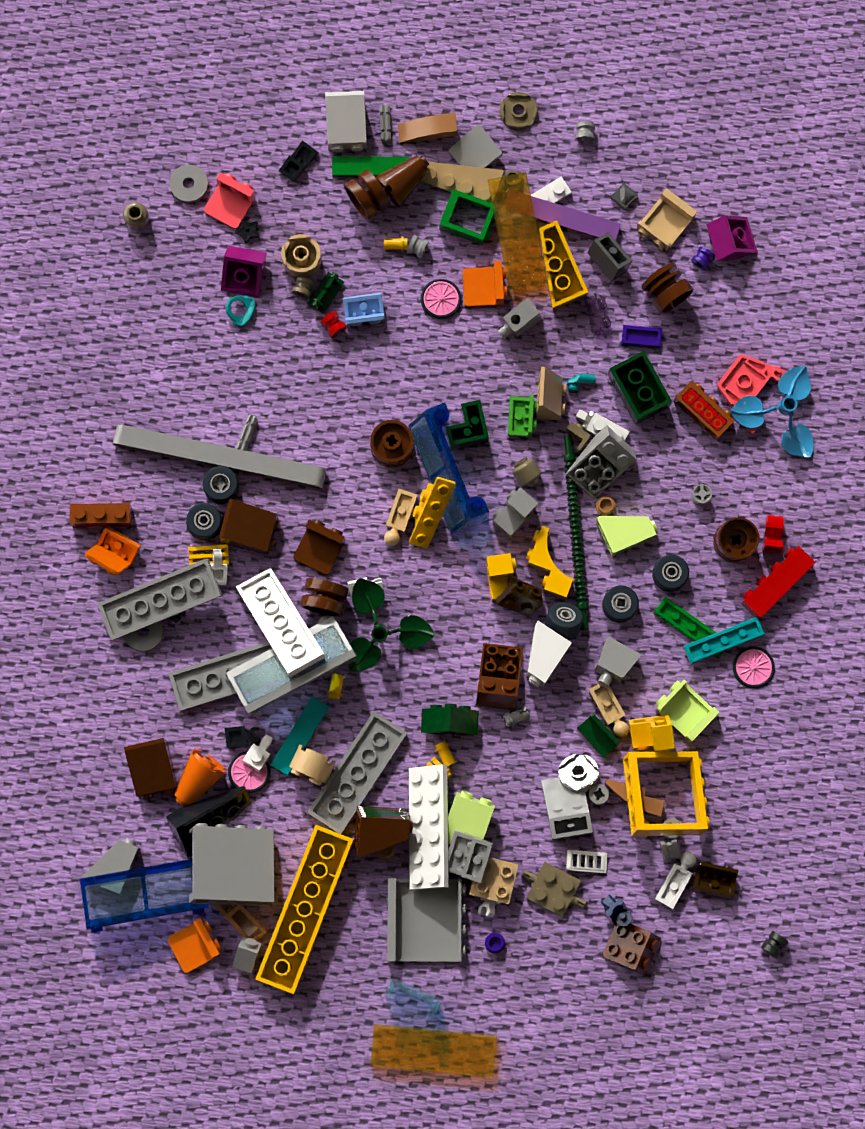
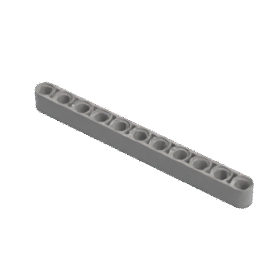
(213, 454)

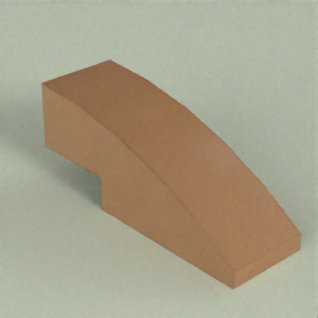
(428, 128)
(650, 805)
(242, 920)

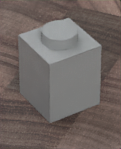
(247, 954)

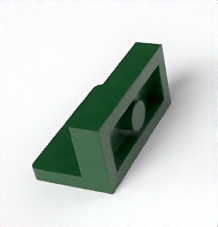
(598, 735)

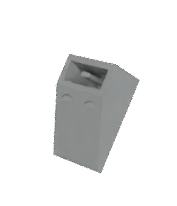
(601, 462)
(566, 810)

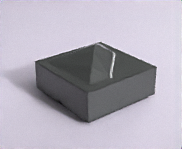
(624, 196)

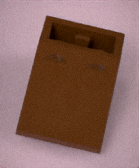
(499, 676)

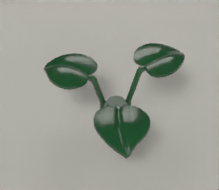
(413, 630)

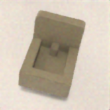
(578, 432)

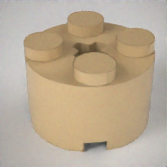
(291, 252)
(311, 764)

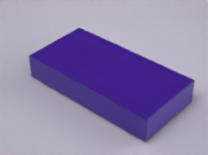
(641, 336)

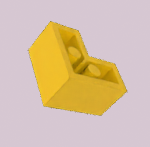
(499, 570)
(652, 731)

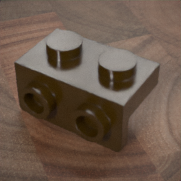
(520, 597)
(715, 880)

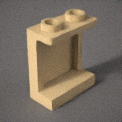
(666, 220)

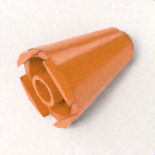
(198, 777)

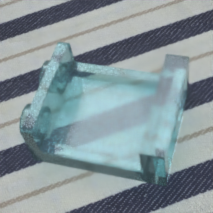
(397, 984)

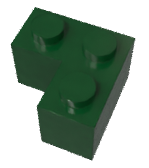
(470, 432)
(449, 720)

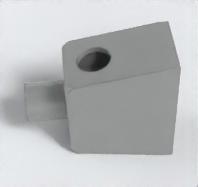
(528, 317)
(615, 662)

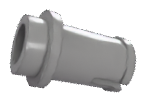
(516, 717)

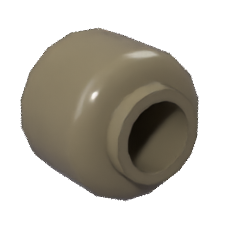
(130, 216)
(526, 472)

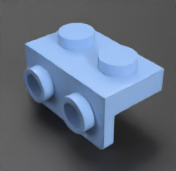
(363, 309)

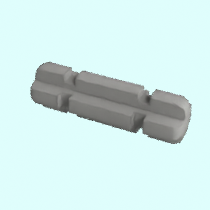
(385, 126)
(247, 432)

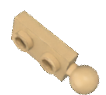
(399, 516)
(609, 709)

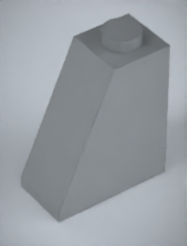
(116, 859)

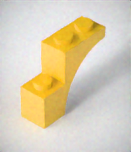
(539, 558)

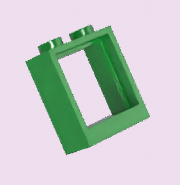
(446, 226)

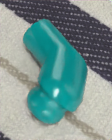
(580, 379)

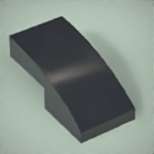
(298, 161)

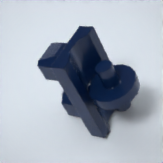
(617, 911)

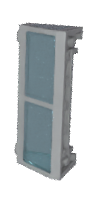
(266, 680)

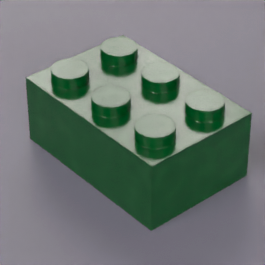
(639, 387)

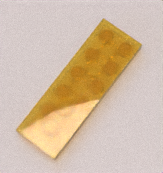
(517, 233)
(433, 1050)

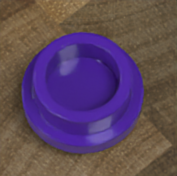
(494, 942)

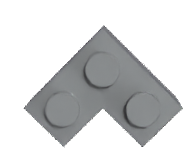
(517, 511)

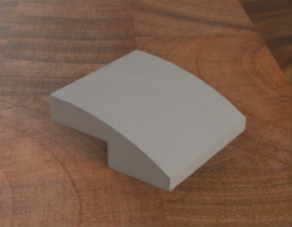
(475, 149)
(468, 856)

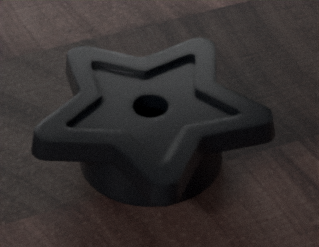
(247, 235)

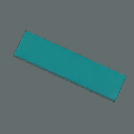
(723, 640)
(300, 734)

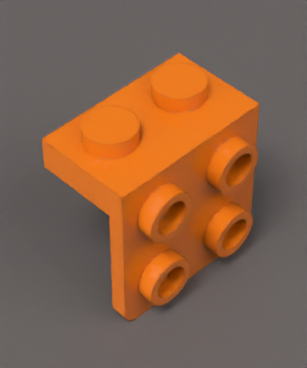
(484, 285)
(113, 551)
(194, 945)

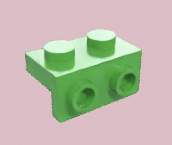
(521, 416)

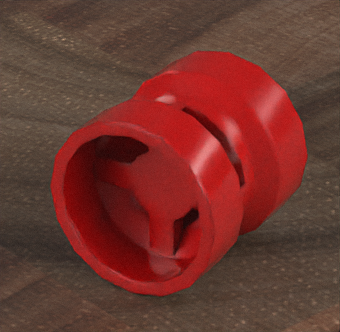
(333, 324)

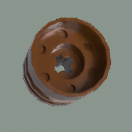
(665, 285)
(747, 538)

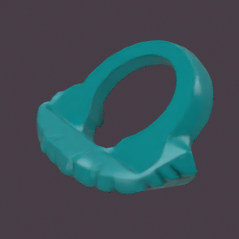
(250, 305)

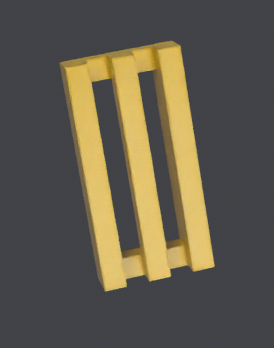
(207, 548)

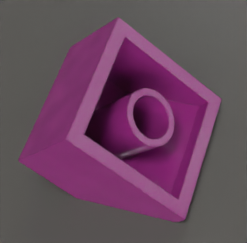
(731, 238)
(243, 271)

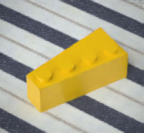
(561, 269)

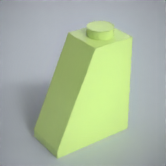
(625, 531)

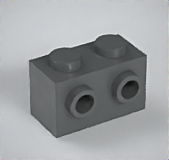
(609, 256)

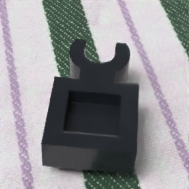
(238, 736)

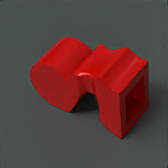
(773, 533)

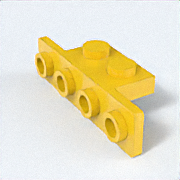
(430, 510)

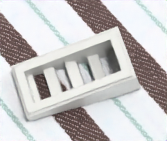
(569, 861)

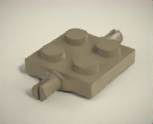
(553, 889)

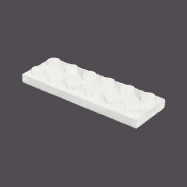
(280, 622)
(430, 827)

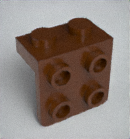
(319, 547)
(632, 947)

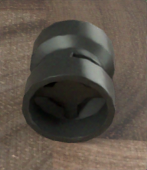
(774, 944)

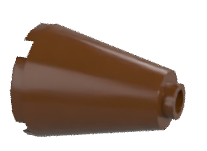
(403, 179)

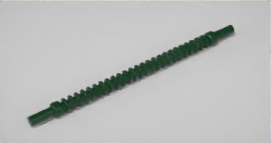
(569, 459)

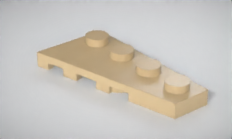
(462, 178)

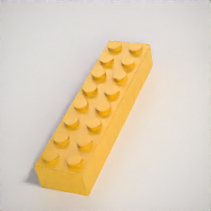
(304, 909)

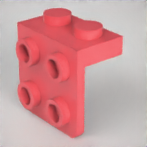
(230, 201)

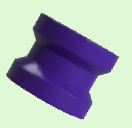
(703, 258)

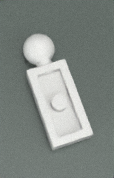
(676, 881)

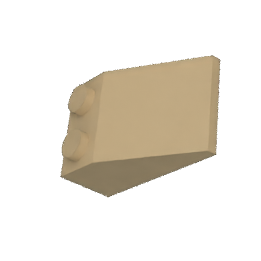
(550, 395)

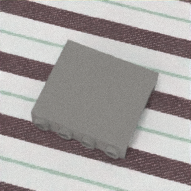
(232, 865)
(425, 922)

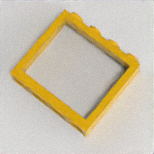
(634, 798)

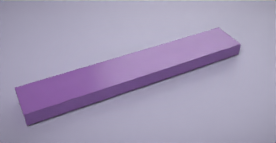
(573, 219)

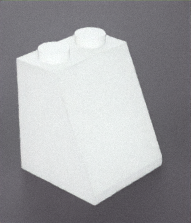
(346, 121)
(545, 654)

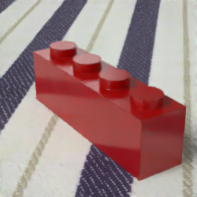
(781, 579)

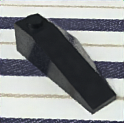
(211, 811)

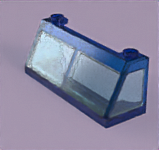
(438, 461)
(137, 895)

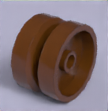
(367, 194)
(389, 432)
(324, 597)

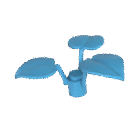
(797, 386)

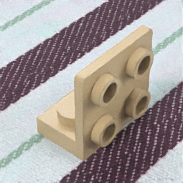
(496, 881)

